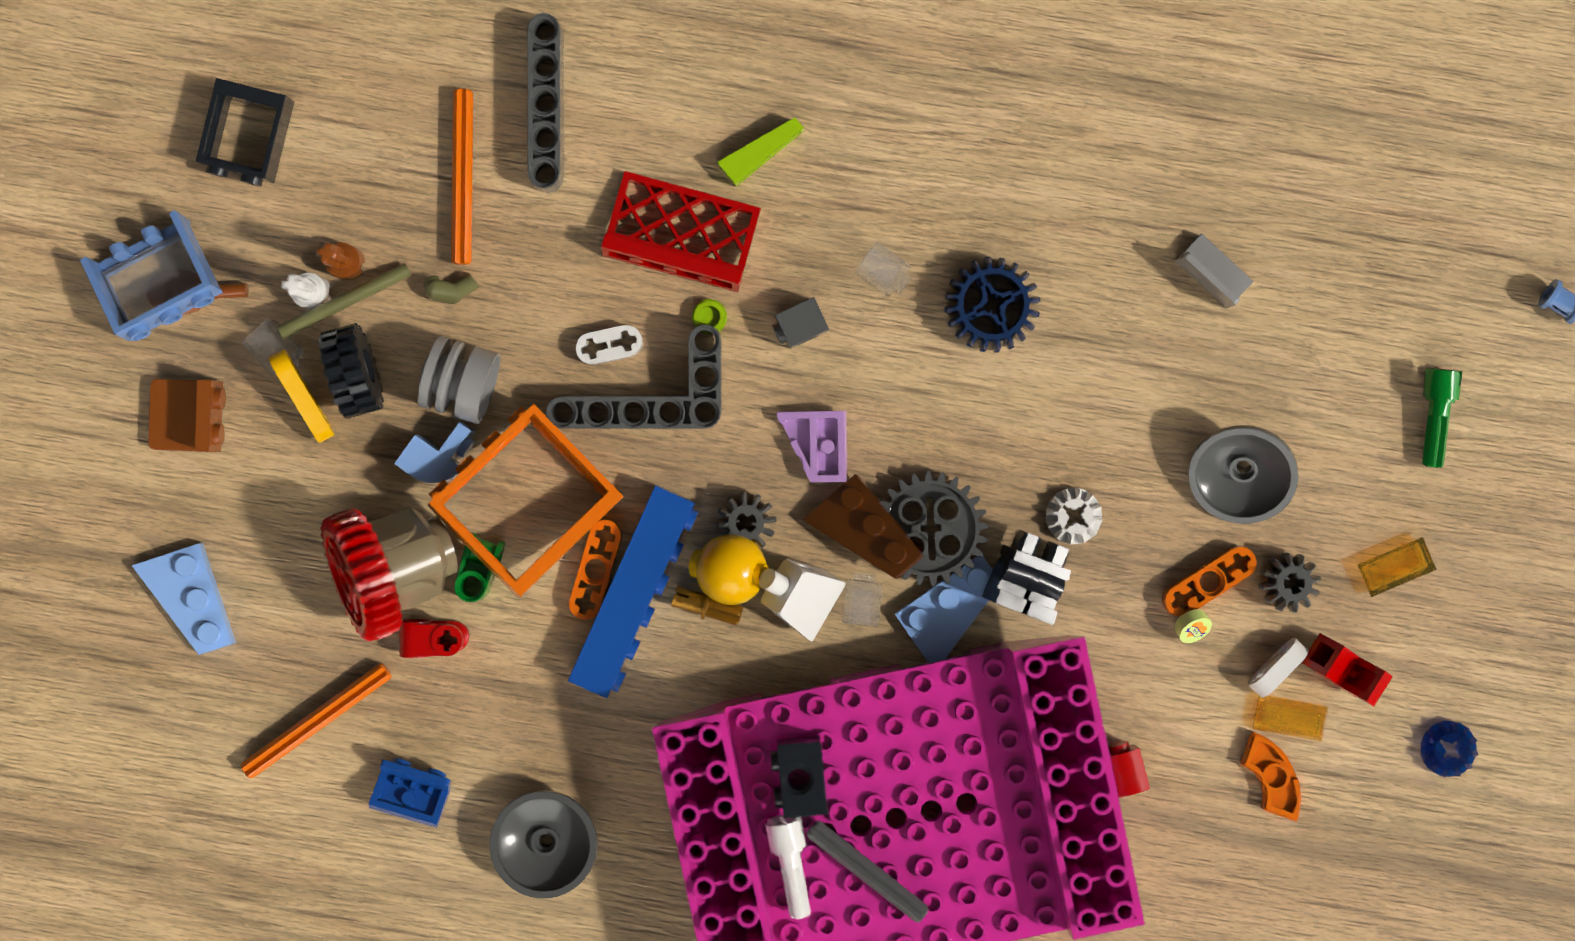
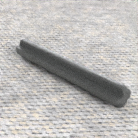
(867, 871)

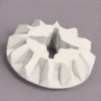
(1057, 518)

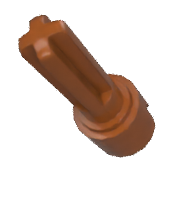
(342, 260)

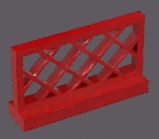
(672, 260)

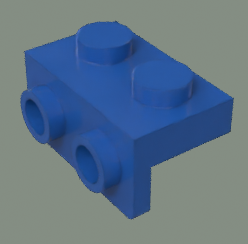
(410, 792)

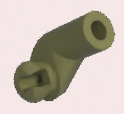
(449, 292)

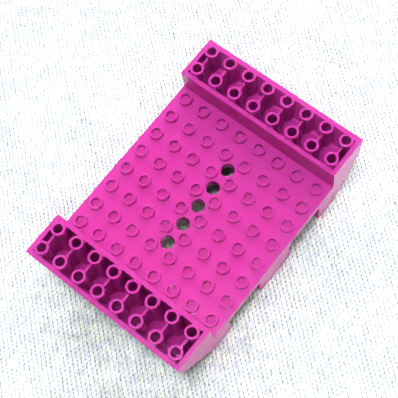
(998, 723)

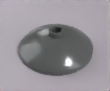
(1240, 492)
(540, 868)

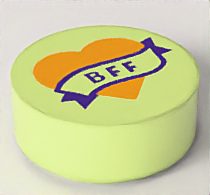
(1192, 626)

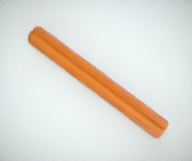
(462, 177)
(315, 720)

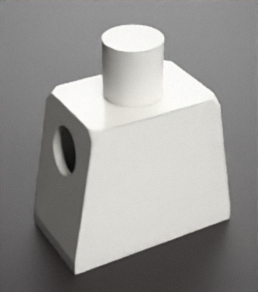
(800, 595)

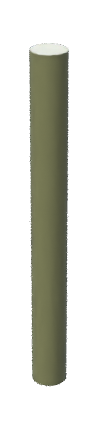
(343, 301)

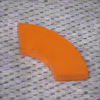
(1275, 774)

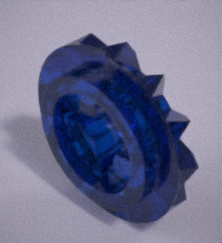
(1433, 751)

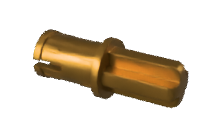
(706, 607)

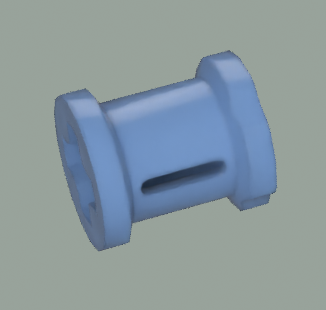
(1559, 300)

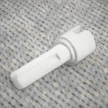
(307, 289)
(787, 841)

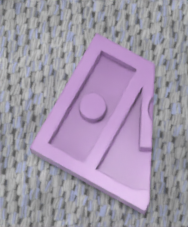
(819, 442)

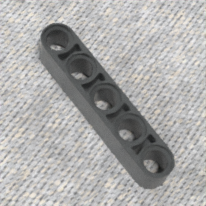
(542, 86)

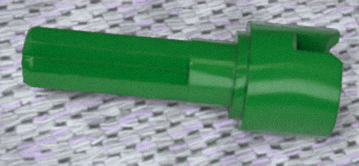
(1441, 390)

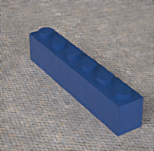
(632, 591)

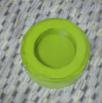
(711, 313)

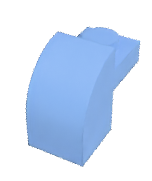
(433, 464)

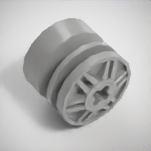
(451, 377)

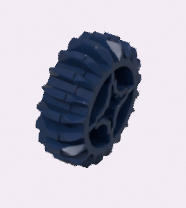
(985, 289)

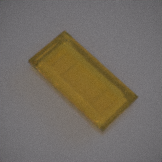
(1396, 567)
(1290, 718)

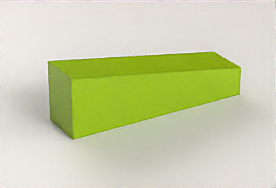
(751, 157)

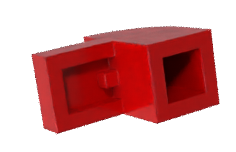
(1346, 669)

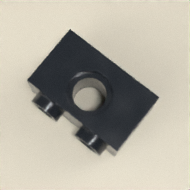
(807, 798)

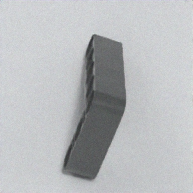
(652, 403)

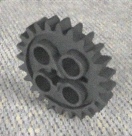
(963, 527)

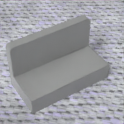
(1214, 271)

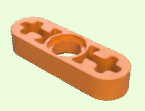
(1226, 559)
(596, 597)

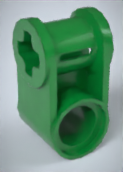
(473, 566)

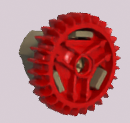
(386, 565)

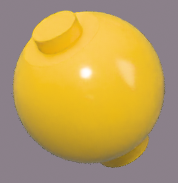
(728, 569)

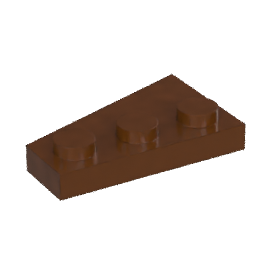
(865, 527)

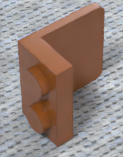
(186, 415)

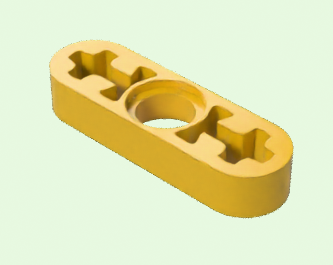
(301, 395)

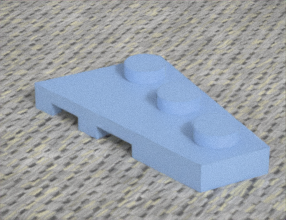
(190, 596)
(946, 610)

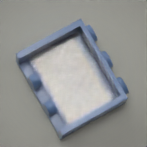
(152, 279)

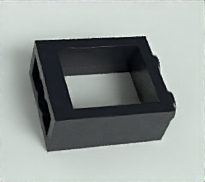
(214, 126)

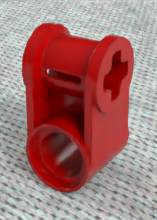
(426, 638)

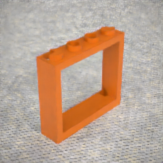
(493, 445)

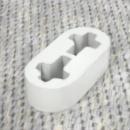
(607, 336)
(1278, 667)

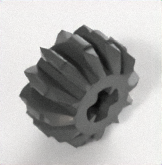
(747, 509)
(1303, 585)

